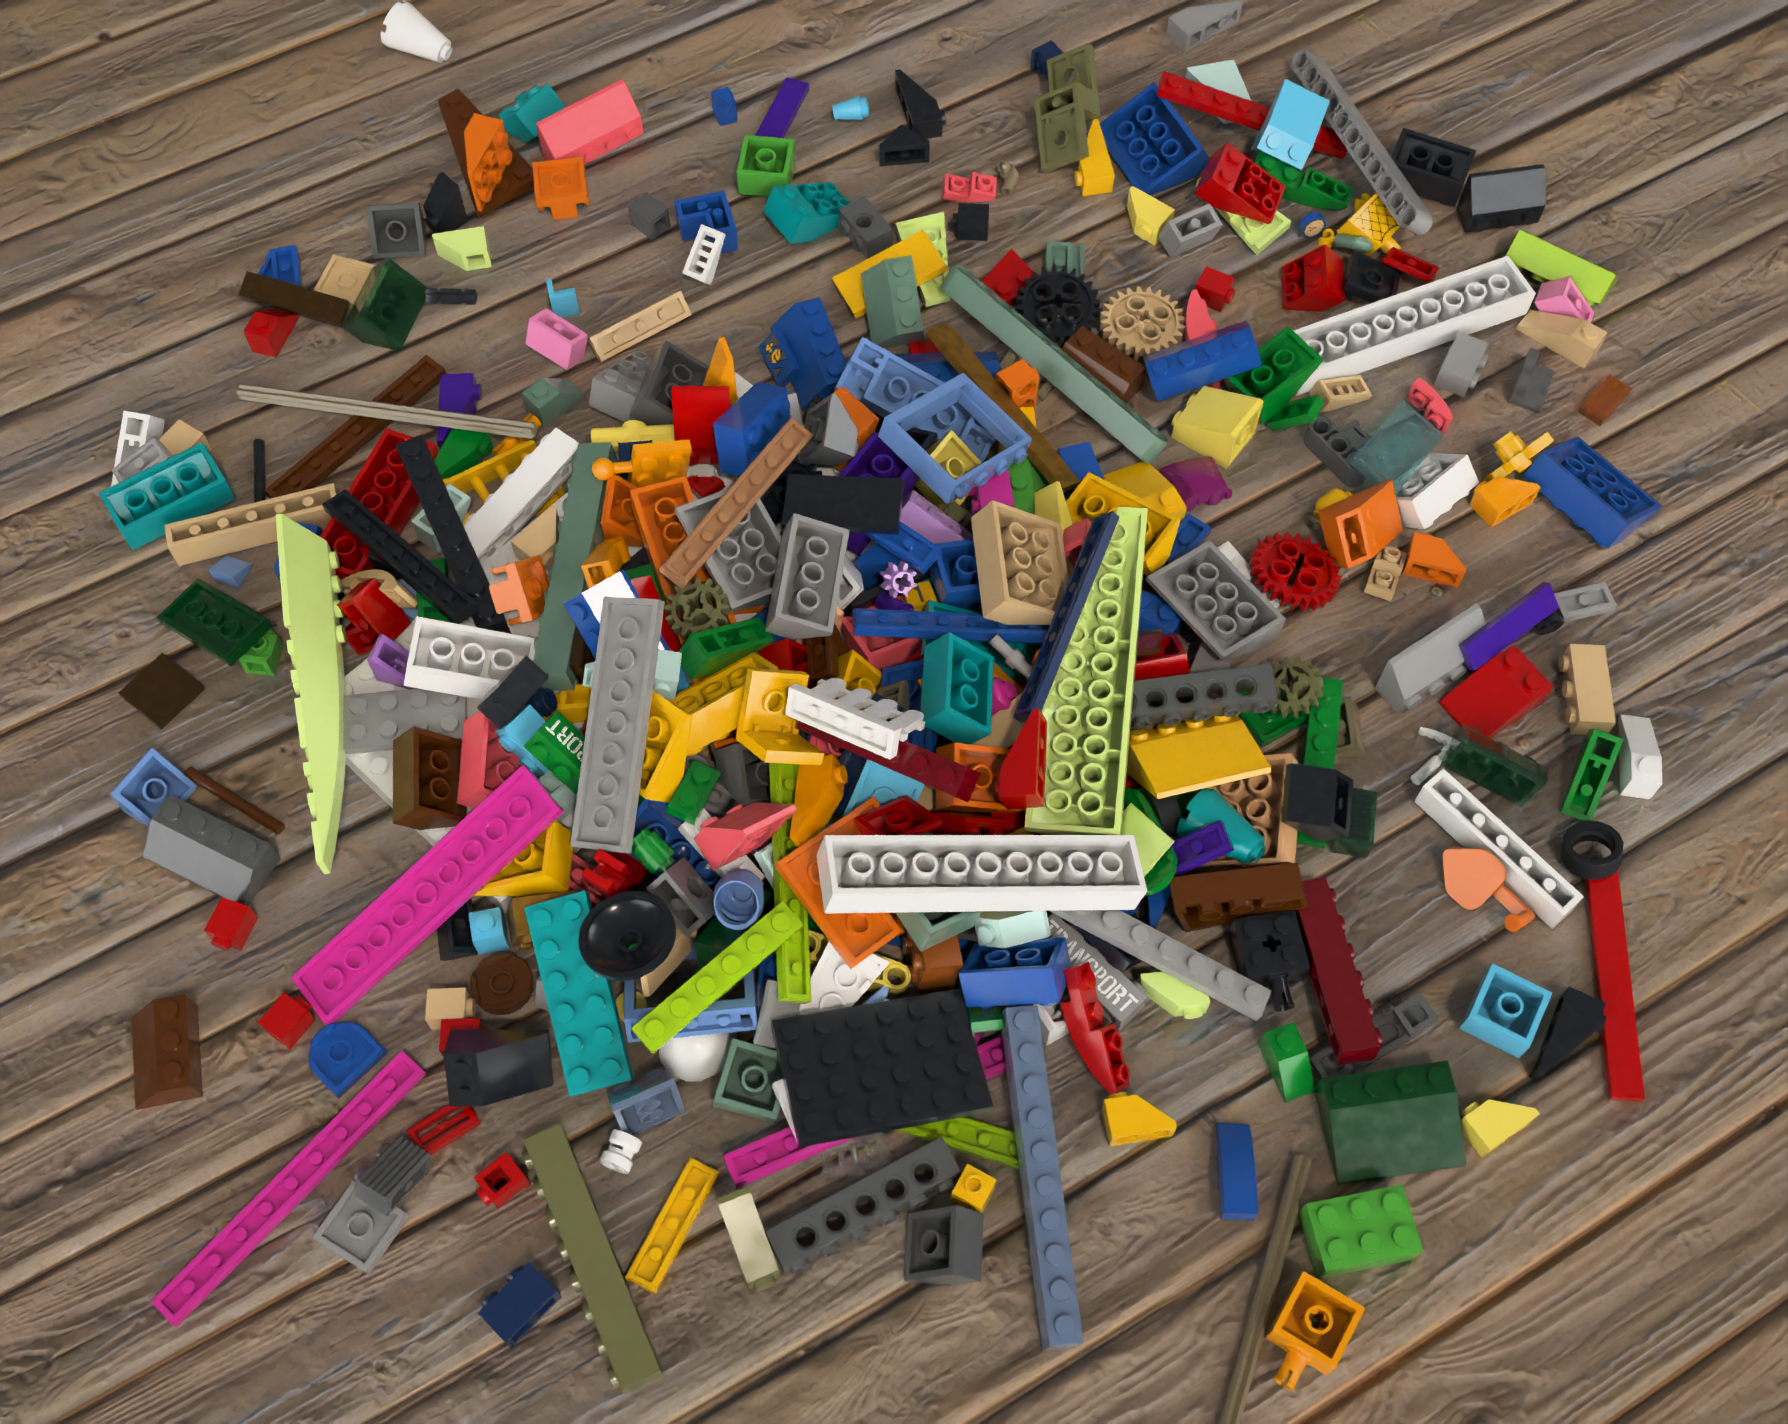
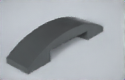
(1396, 1028)

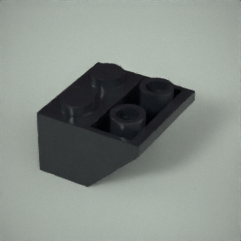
(1317, 801)

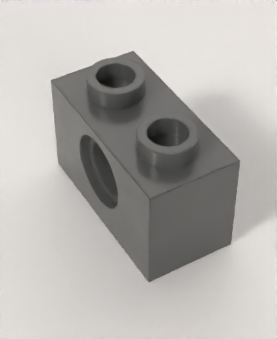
(865, 227)
(685, 896)

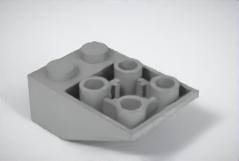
(618, 385)

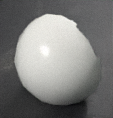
(696, 1056)

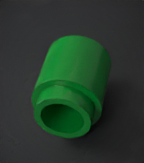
(652, 851)

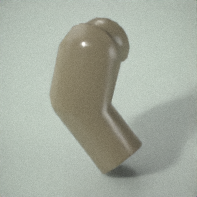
(1009, 175)

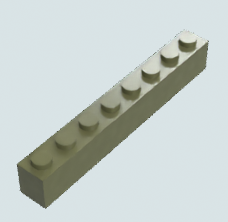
(593, 1260)

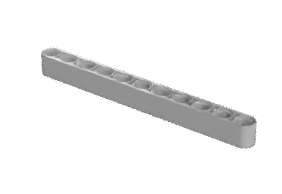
(1363, 144)

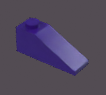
(457, 394)

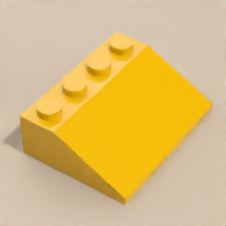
(1193, 755)

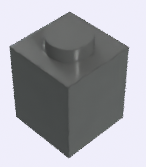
(649, 216)

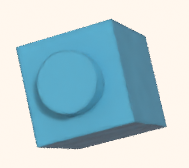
(489, 931)

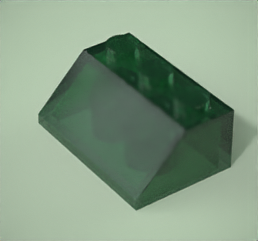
(386, 306)
(1494, 766)

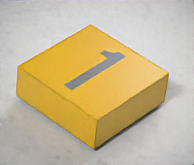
(920, 595)

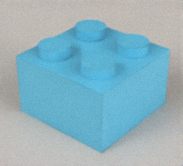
(1505, 1011)

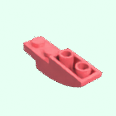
(1199, 323)

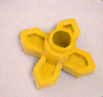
(1516, 454)

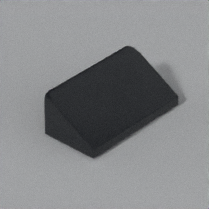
(455, 935)

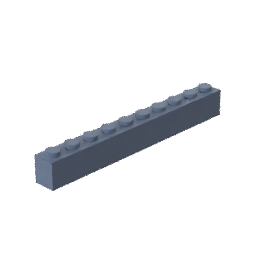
(1041, 1180)

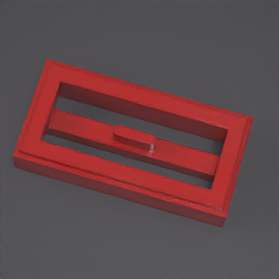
(447, 1138)

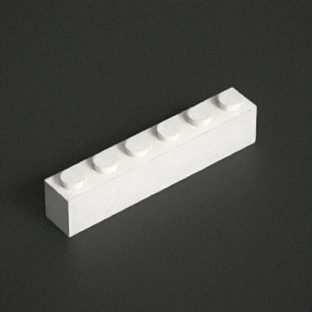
(521, 494)
(1477, 827)

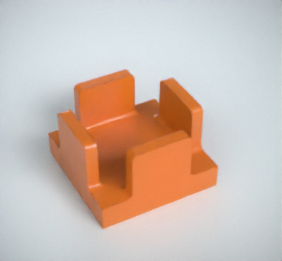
(560, 186)
(521, 590)

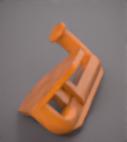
(1474, 876)

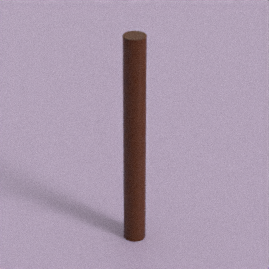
(234, 800)

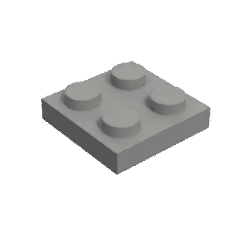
(359, 1230)

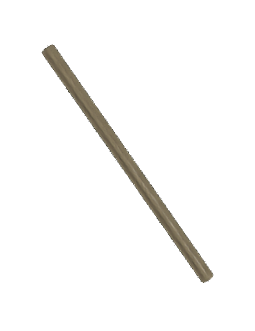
(387, 411)
(1265, 1291)

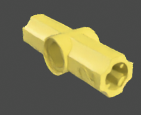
(633, 432)

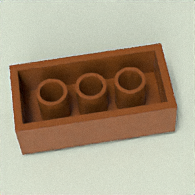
(935, 967)

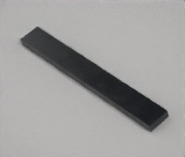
(401, 557)

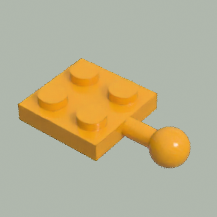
(648, 463)

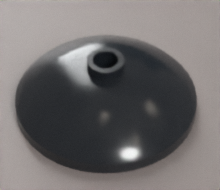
(625, 921)

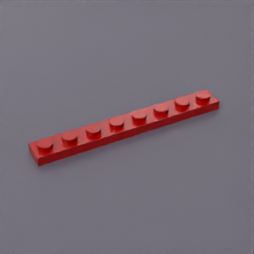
(1235, 109)

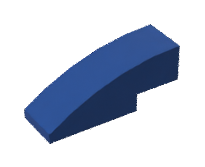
(1236, 1172)

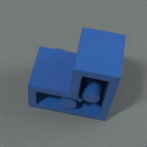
(710, 211)

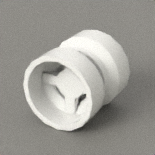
(620, 1151)

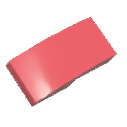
(962, 189)
(1429, 401)

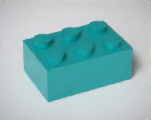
(957, 689)

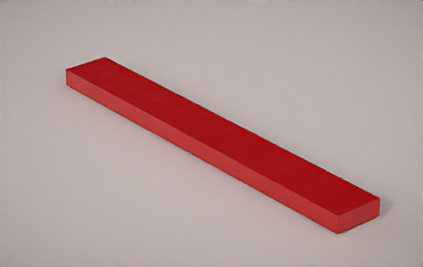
(1615, 989)

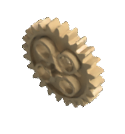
(1142, 322)

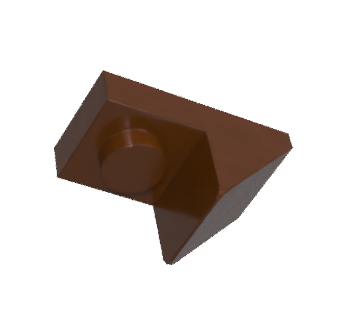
(823, 656)

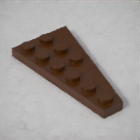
(516, 177)

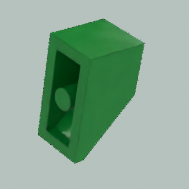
(1288, 1061)

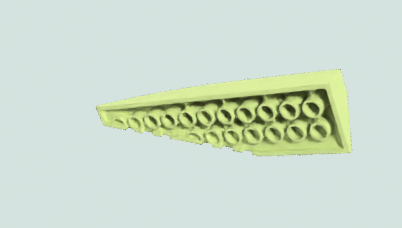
(316, 653)
(1093, 697)

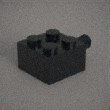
(1287, 963)

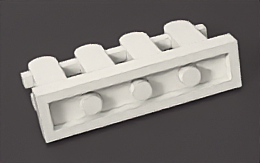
(847, 721)

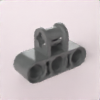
(1337, 447)

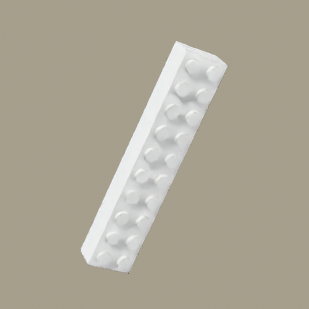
(1417, 320)
(979, 873)

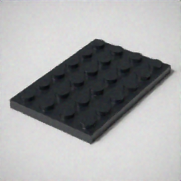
(880, 1067)

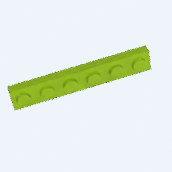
(717, 977)

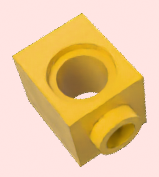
(973, 1189)

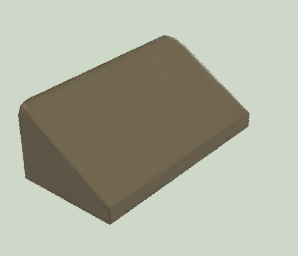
(1349, 730)

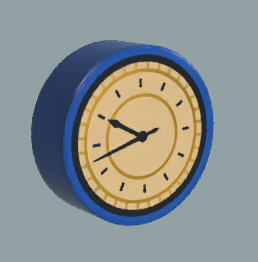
(1312, 225)

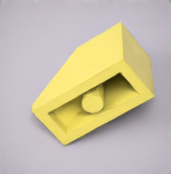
(1147, 215)
(1493, 1123)

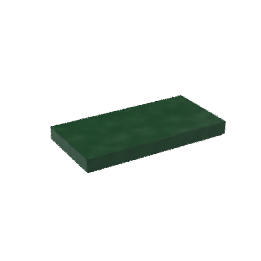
(214, 622)

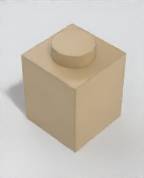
(448, 1004)

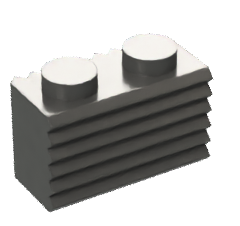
(391, 1175)

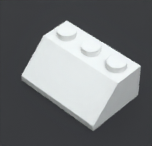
(1435, 488)

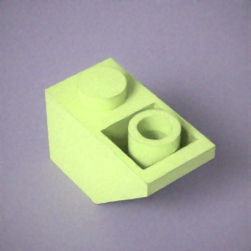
(464, 248)

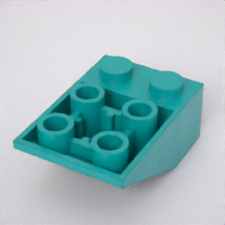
(805, 210)

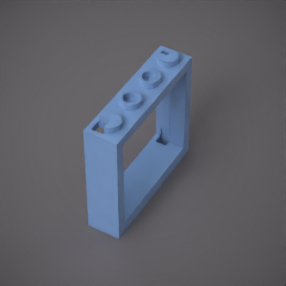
(982, 408)
(720, 1017)

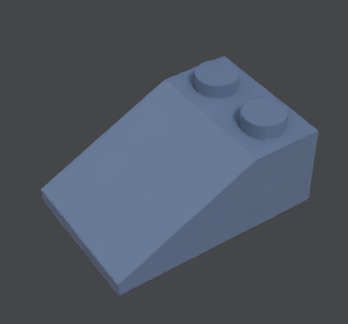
(646, 1102)

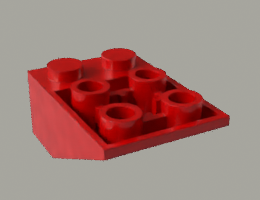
(1239, 186)

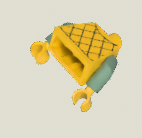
(1366, 229)

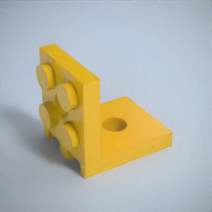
(768, 730)

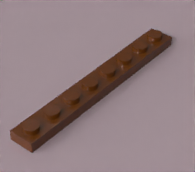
(356, 431)

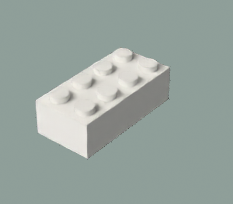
(462, 657)

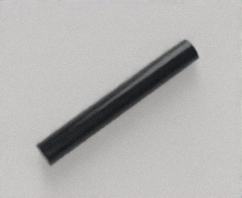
(259, 470)

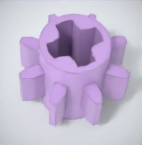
(894, 572)

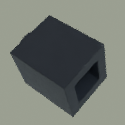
(971, 221)

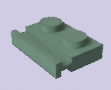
(1066, 255)

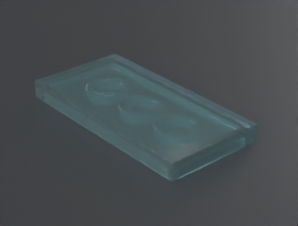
(1397, 447)

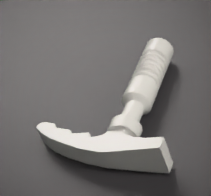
(1433, 763)

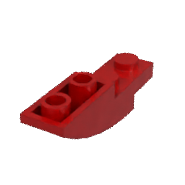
(1095, 1041)

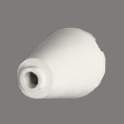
(414, 34)

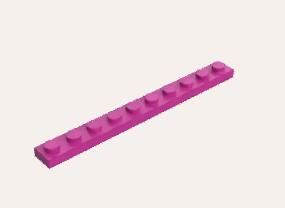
(782, 1150)
(287, 1189)

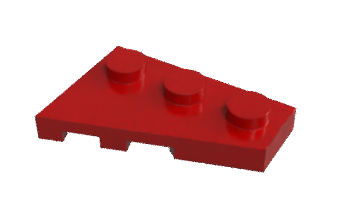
(1008, 277)

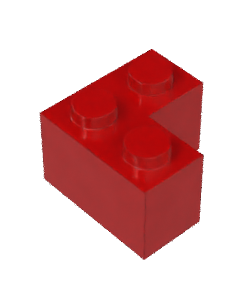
(370, 616)

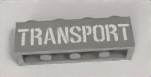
(1115, 992)

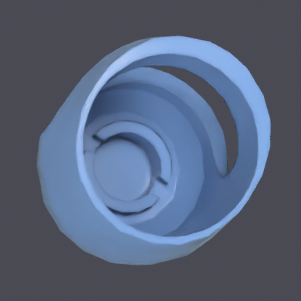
(739, 897)

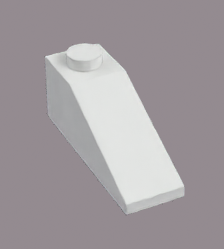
(134, 433)
(1638, 758)

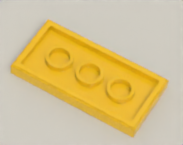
(926, 265)

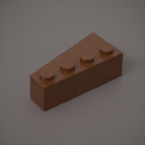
(1221, 896)

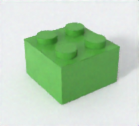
(765, 164)

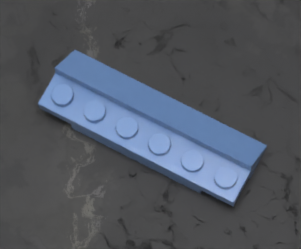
(889, 383)

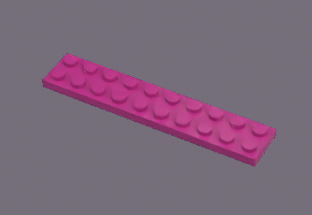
(427, 895)

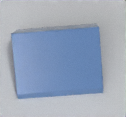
(149, 785)

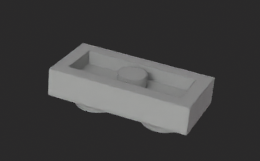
(1585, 602)

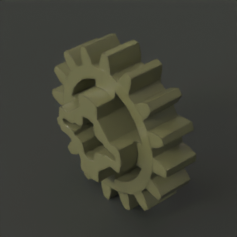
(692, 598)
(1306, 686)

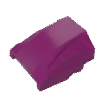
(1197, 481)

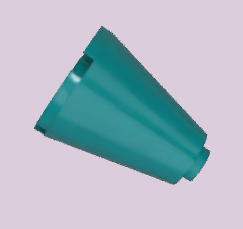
(1209, 807)

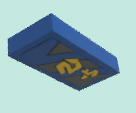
(779, 358)

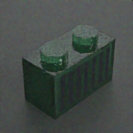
(1361, 825)

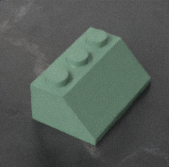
(892, 302)

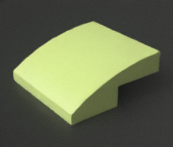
(1149, 838)

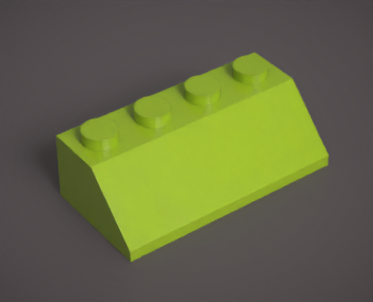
(1554, 263)

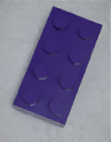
(880, 461)

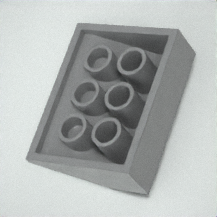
(746, 558)
(1218, 602)

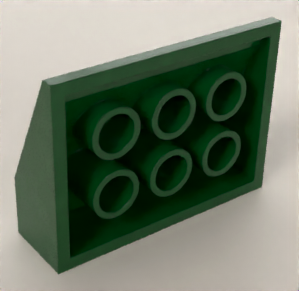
(1391, 1122)

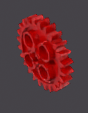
(1314, 581)

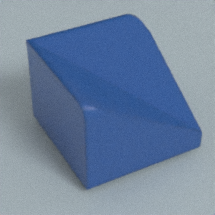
(724, 106)

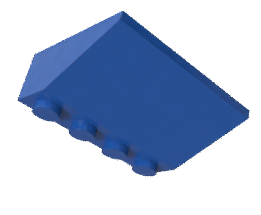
(1153, 143)
(1591, 491)

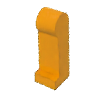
(605, 560)

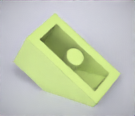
(1174, 995)

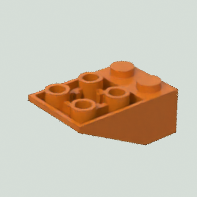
(485, 155)
(1361, 524)

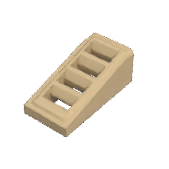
(1340, 399)

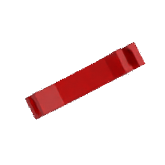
(614, 873)

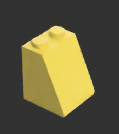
(1217, 423)

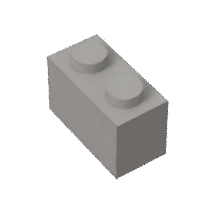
(1190, 230)
(1461, 363)

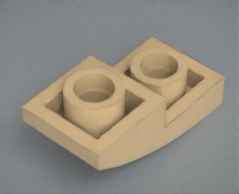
(1385, 573)

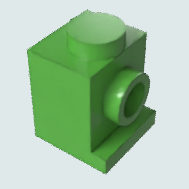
(263, 655)

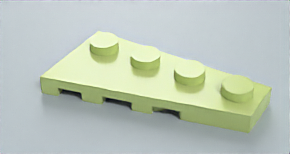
(935, 230)
(1255, 233)

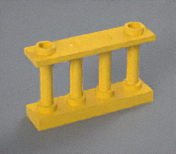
(493, 468)

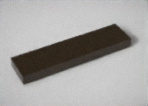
(294, 299)

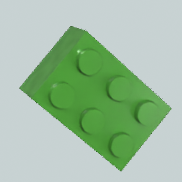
(1360, 1231)

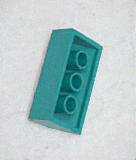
(165, 494)

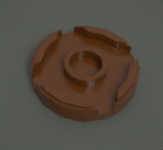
(502, 983)

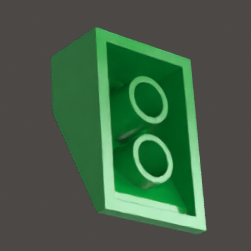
(1284, 369)

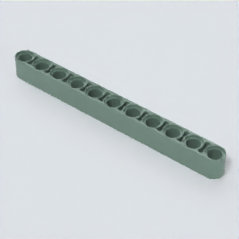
(1054, 364)

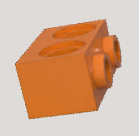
(1020, 383)

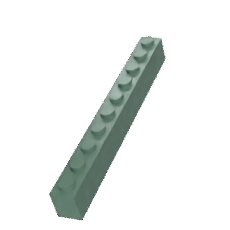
(578, 537)

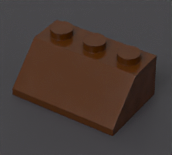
(1106, 363)
(426, 780)
(166, 1052)

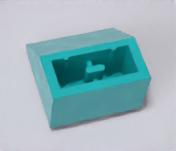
(529, 109)

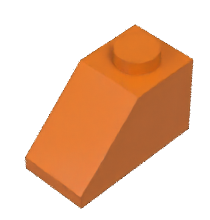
(1433, 561)

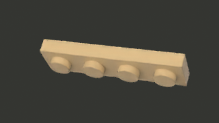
(639, 326)

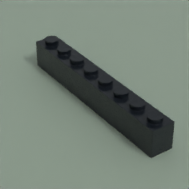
(450, 531)

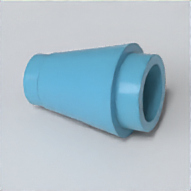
(852, 109)

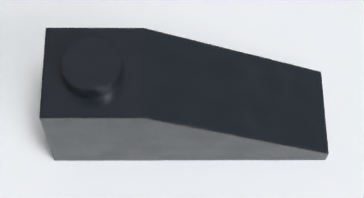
(919, 107)
(1571, 1025)

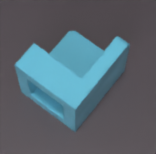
(563, 302)

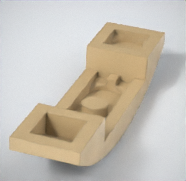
(390, 586)

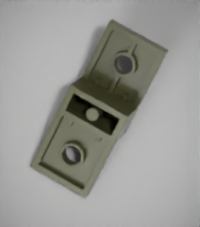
(1067, 108)

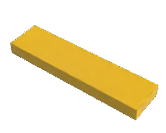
(672, 1226)

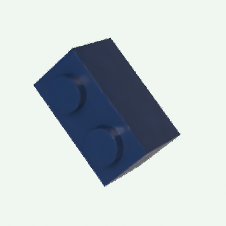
(519, 1304)

